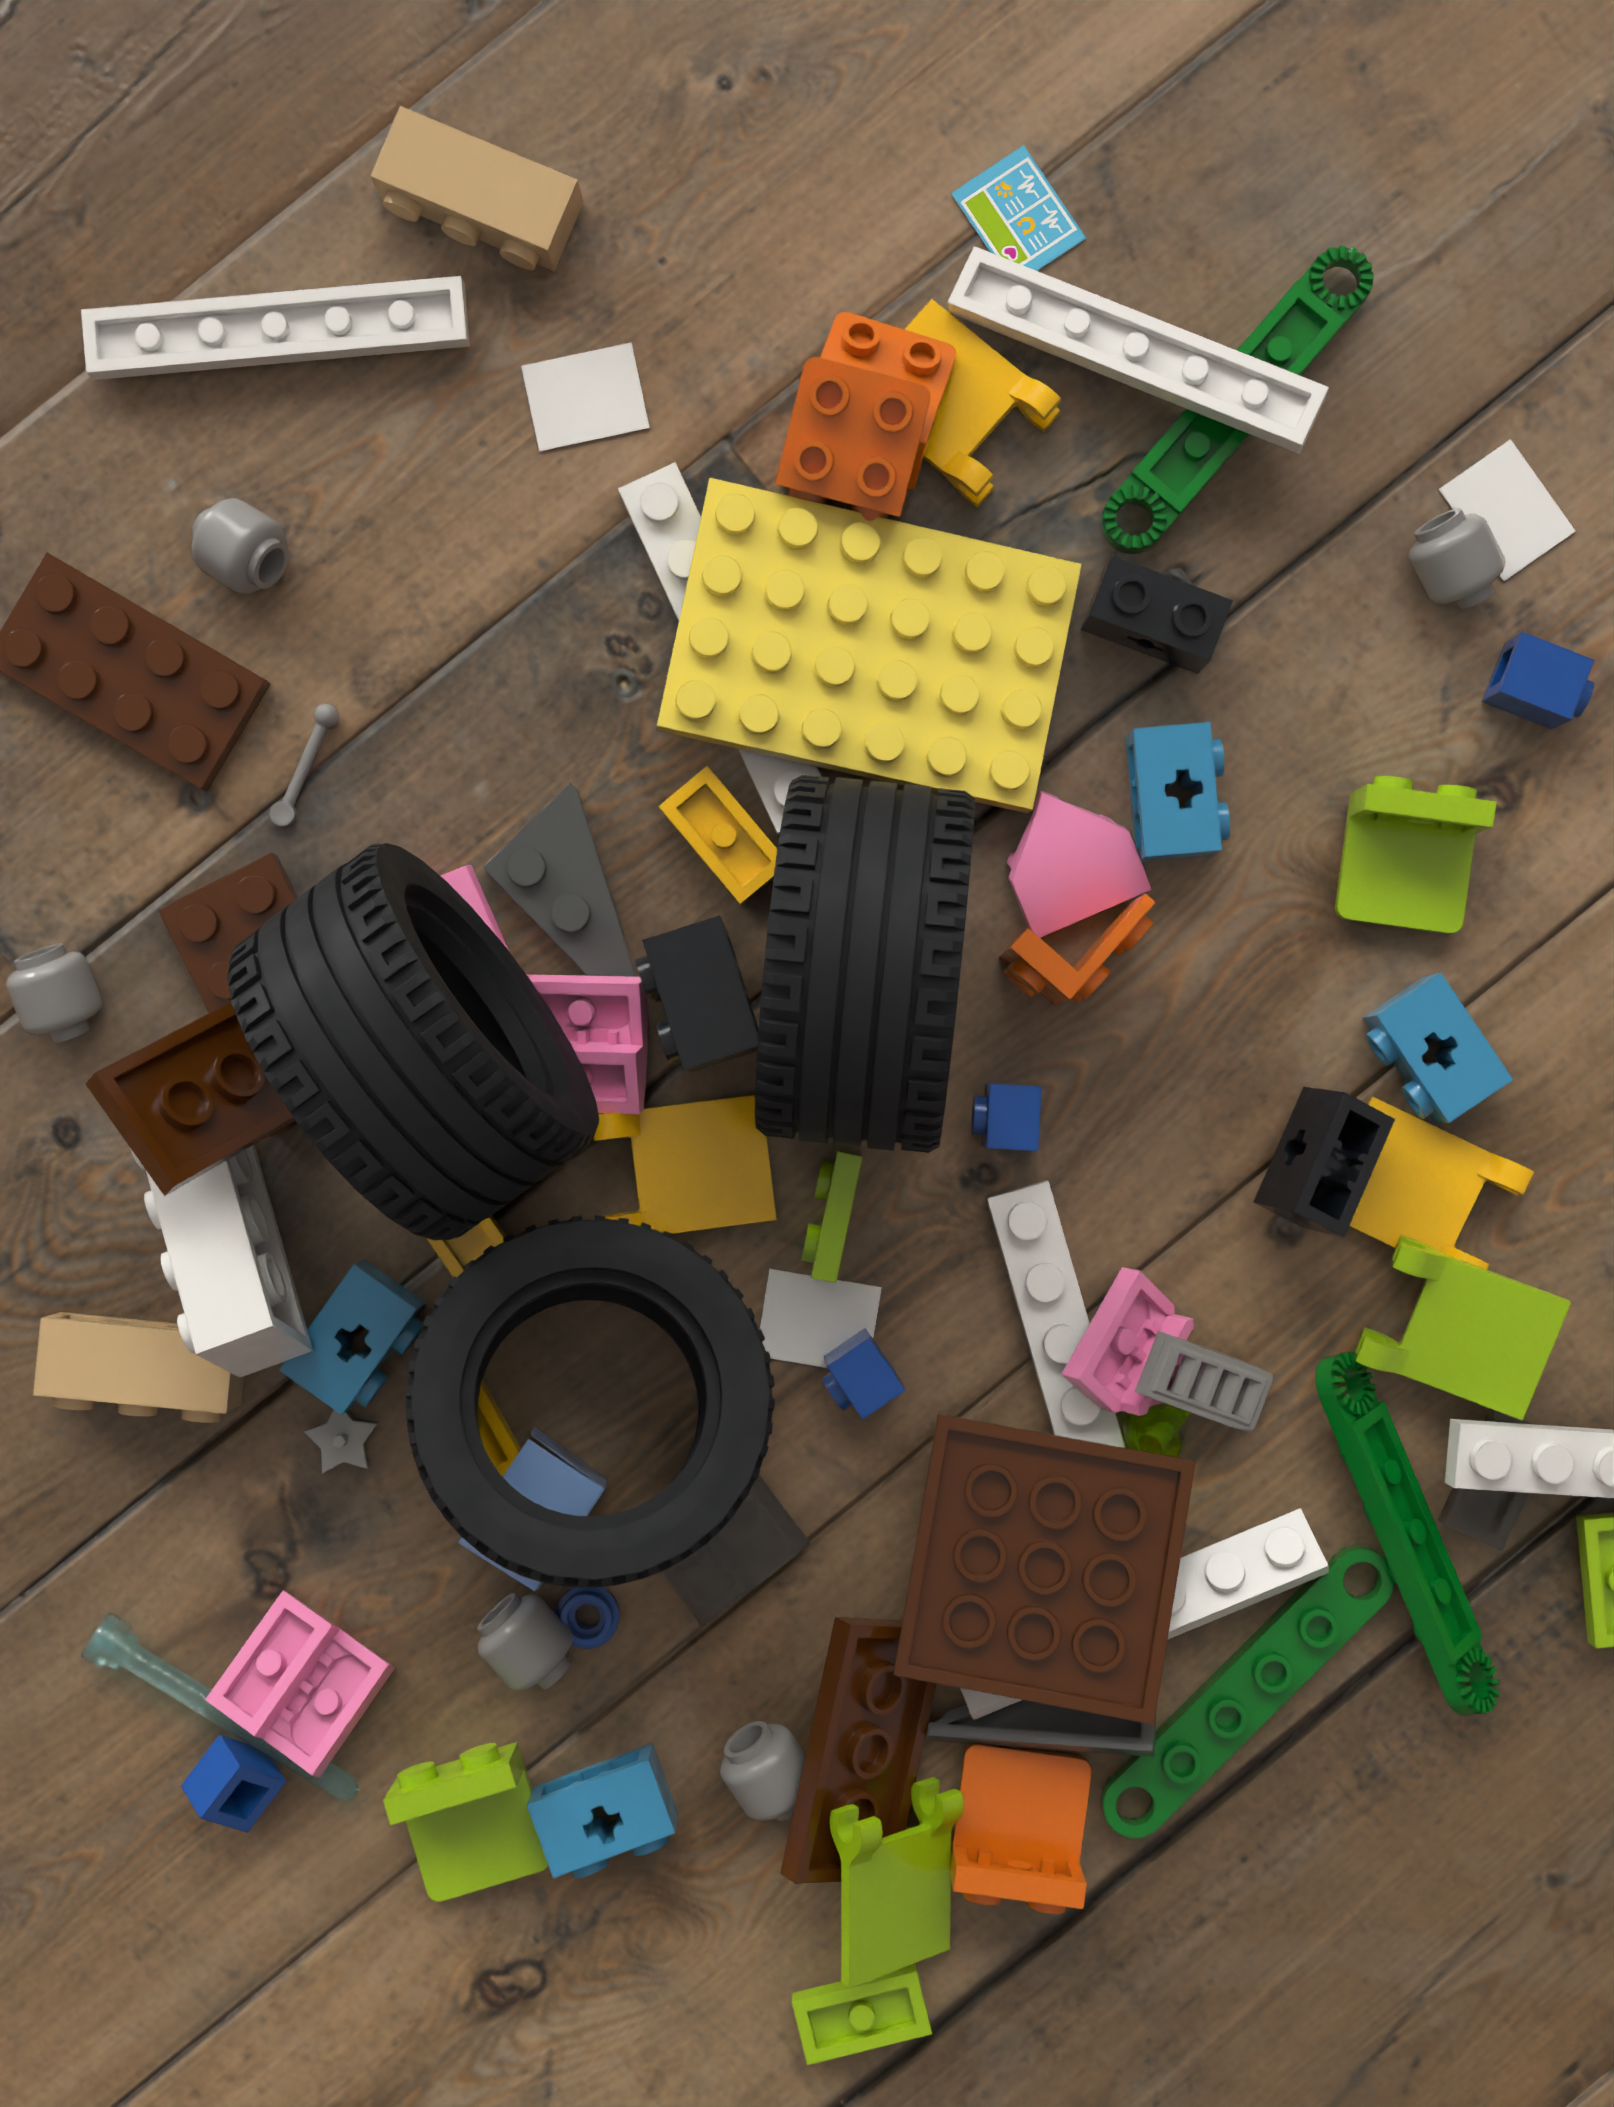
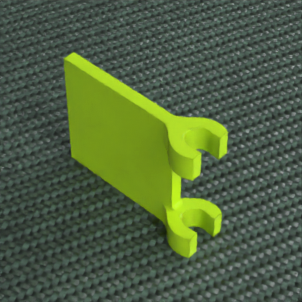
(1469, 1331)
(895, 1885)

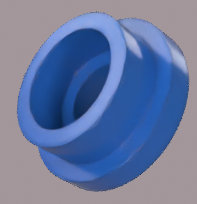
(592, 1635)

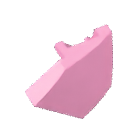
(1072, 865)
(1119, 1342)

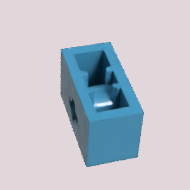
(1154, 762)
(1466, 1062)
(361, 1299)
(623, 1785)

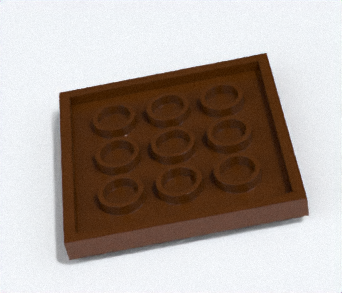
(1045, 1568)

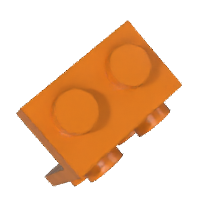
(895, 353)
(853, 437)
(1039, 969)
(1021, 1827)

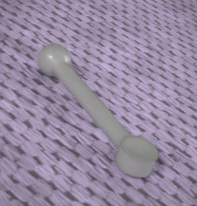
(283, 812)

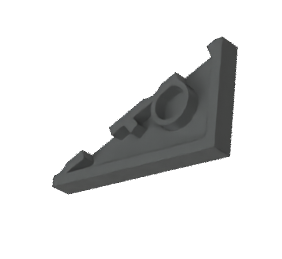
(560, 884)
(1046, 1727)

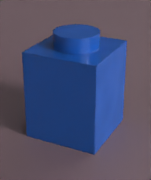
(1540, 681)

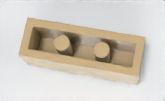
(476, 190)
(131, 1365)

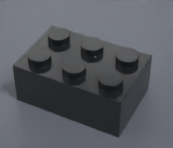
(701, 995)

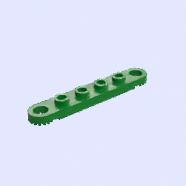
(1199, 446)
(1407, 1534)
(1247, 1691)

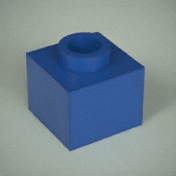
(1008, 1116)
(861, 1375)
(233, 1784)

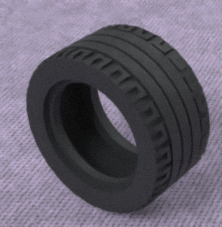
(863, 963)
(410, 1044)
(618, 1266)

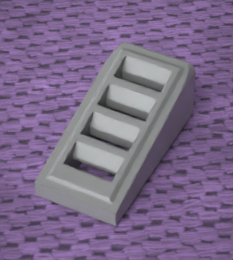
(1205, 1382)

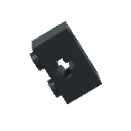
(1156, 614)
(1324, 1160)

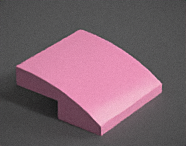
(608, 1032)
(300, 1684)

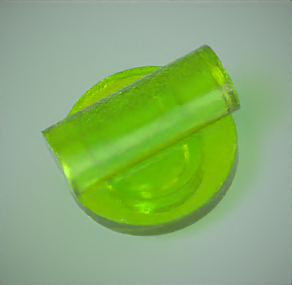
(1156, 1430)

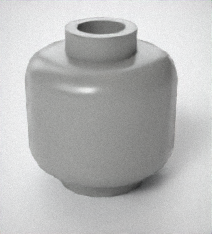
(239, 546)
(1456, 558)
(54, 992)
(525, 1642)
(763, 1770)

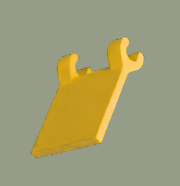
(975, 402)
(696, 1165)
(1429, 1184)

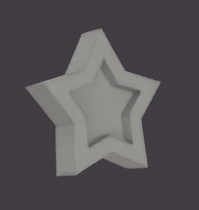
(342, 1440)

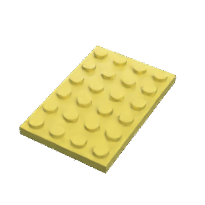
(868, 646)

